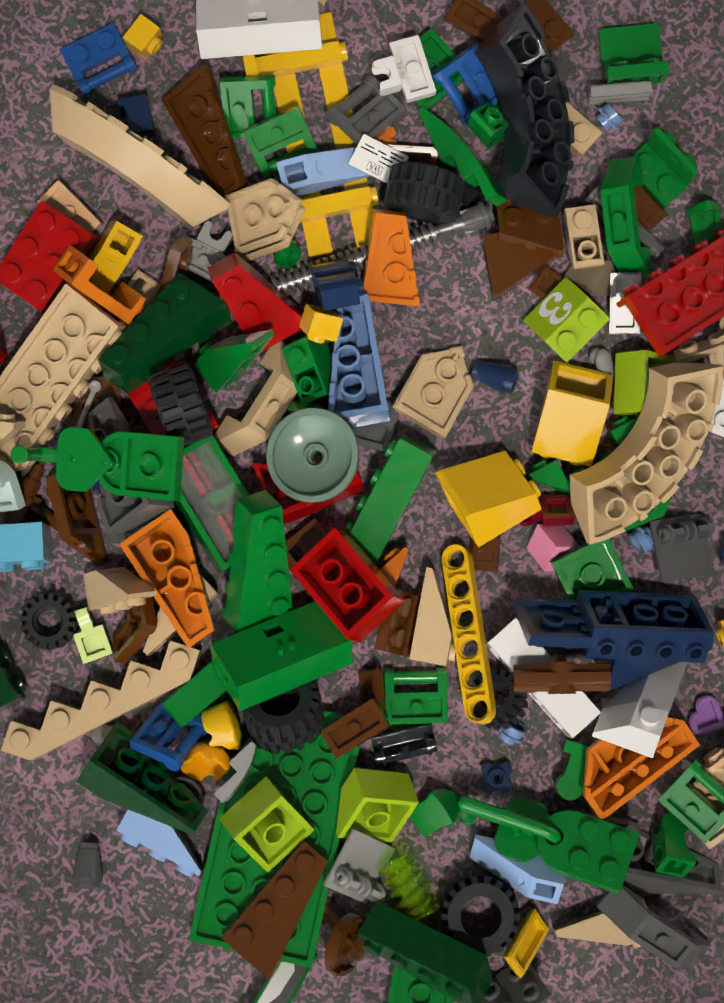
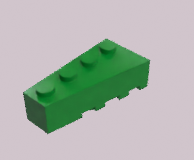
(259, 564)

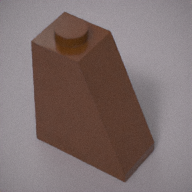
(511, 263)

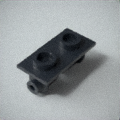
(404, 744)

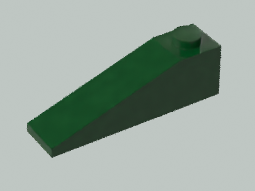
(140, 783)

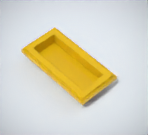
(526, 943)

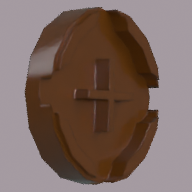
(344, 945)

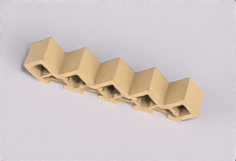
(102, 704)

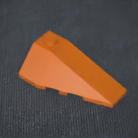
(168, 565)

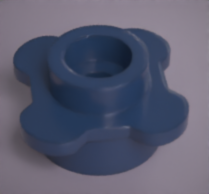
(504, 782)

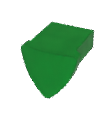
(704, 221)
(436, 811)

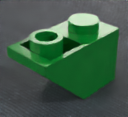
(310, 368)

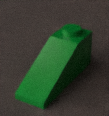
(229, 358)

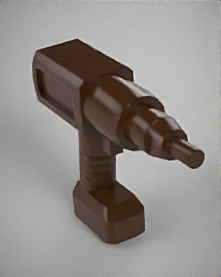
(29, 489)

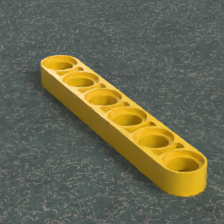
(462, 635)

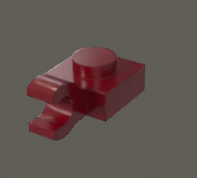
(555, 511)

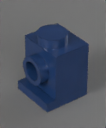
(137, 115)

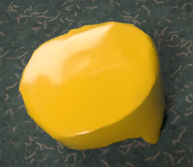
(223, 726)

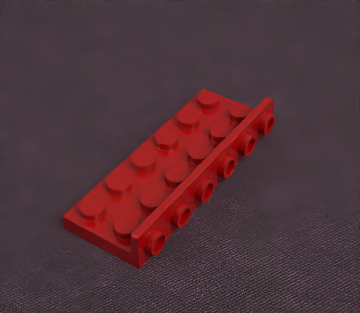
(682, 299)

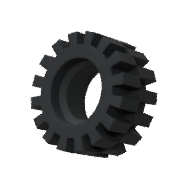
(30, 621)
(510, 709)

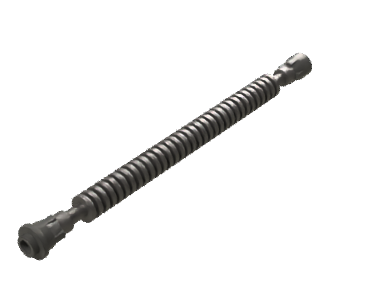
(468, 221)

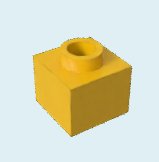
(143, 37)
(320, 324)

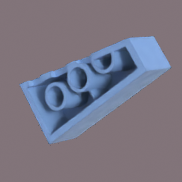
(356, 375)

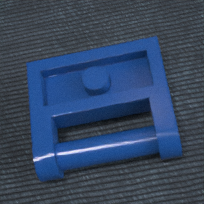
(94, 51)
(473, 76)
(158, 734)

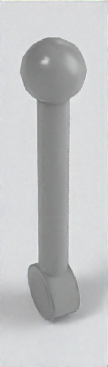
(95, 386)

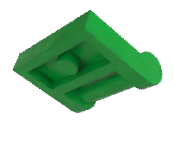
(239, 101)
(277, 133)
(418, 706)
(691, 805)

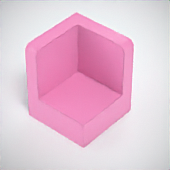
(550, 543)

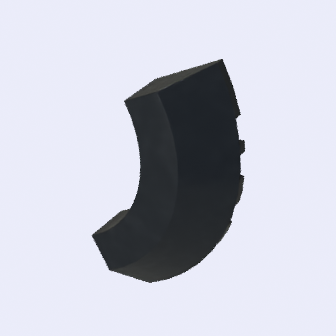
(537, 114)

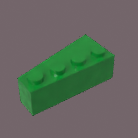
(390, 494)

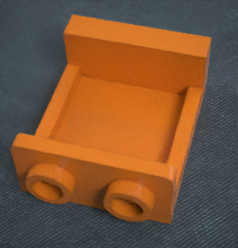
(78, 269)

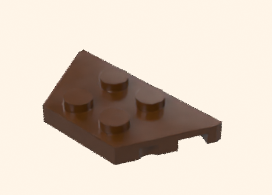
(529, 228)
(76, 519)

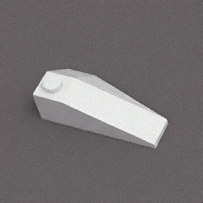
(640, 711)

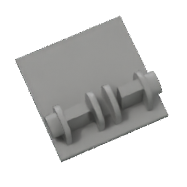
(358, 868)

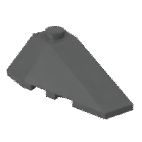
(117, 511)
(642, 878)

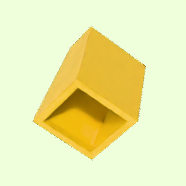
(572, 414)
(489, 495)

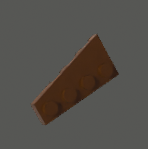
(204, 127)
(271, 918)

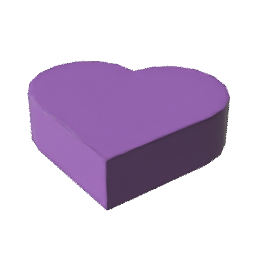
(706, 716)

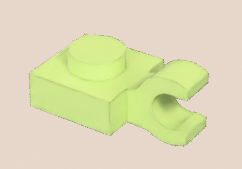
(92, 641)

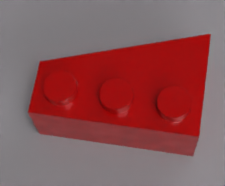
(254, 300)
(295, 509)

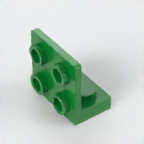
(632, 54)
(665, 168)

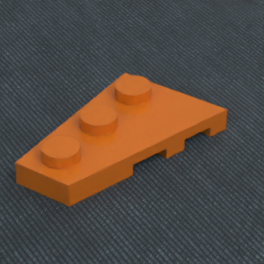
(389, 261)

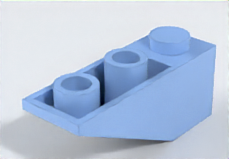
(318, 171)
(161, 840)
(529, 878)

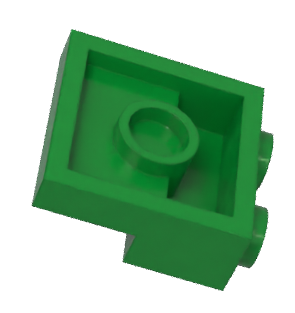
(591, 568)

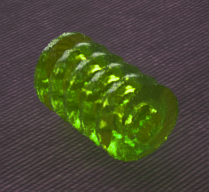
(408, 887)

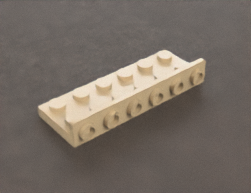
(54, 368)

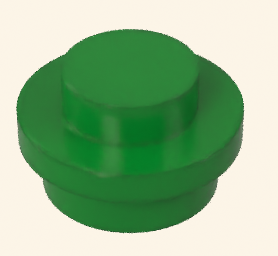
(289, 256)

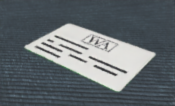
(375, 158)

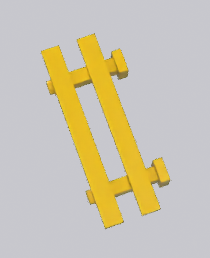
(358, 196)

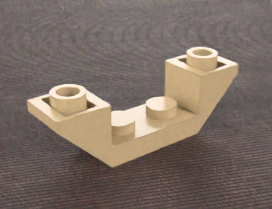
(266, 410)

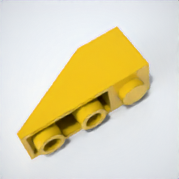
(113, 254)

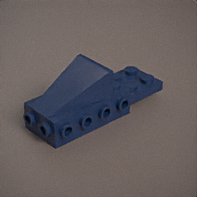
(620, 629)

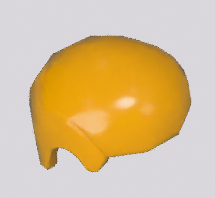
(205, 761)

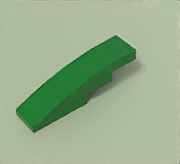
(457, 152)
(195, 696)

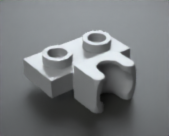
(208, 251)

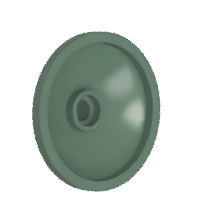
(293, 451)

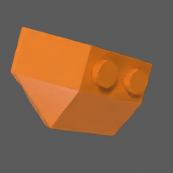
(618, 774)

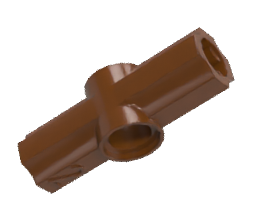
(561, 677)

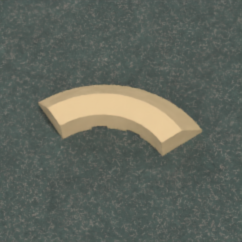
(133, 158)
(653, 454)

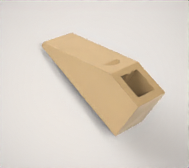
(115, 590)

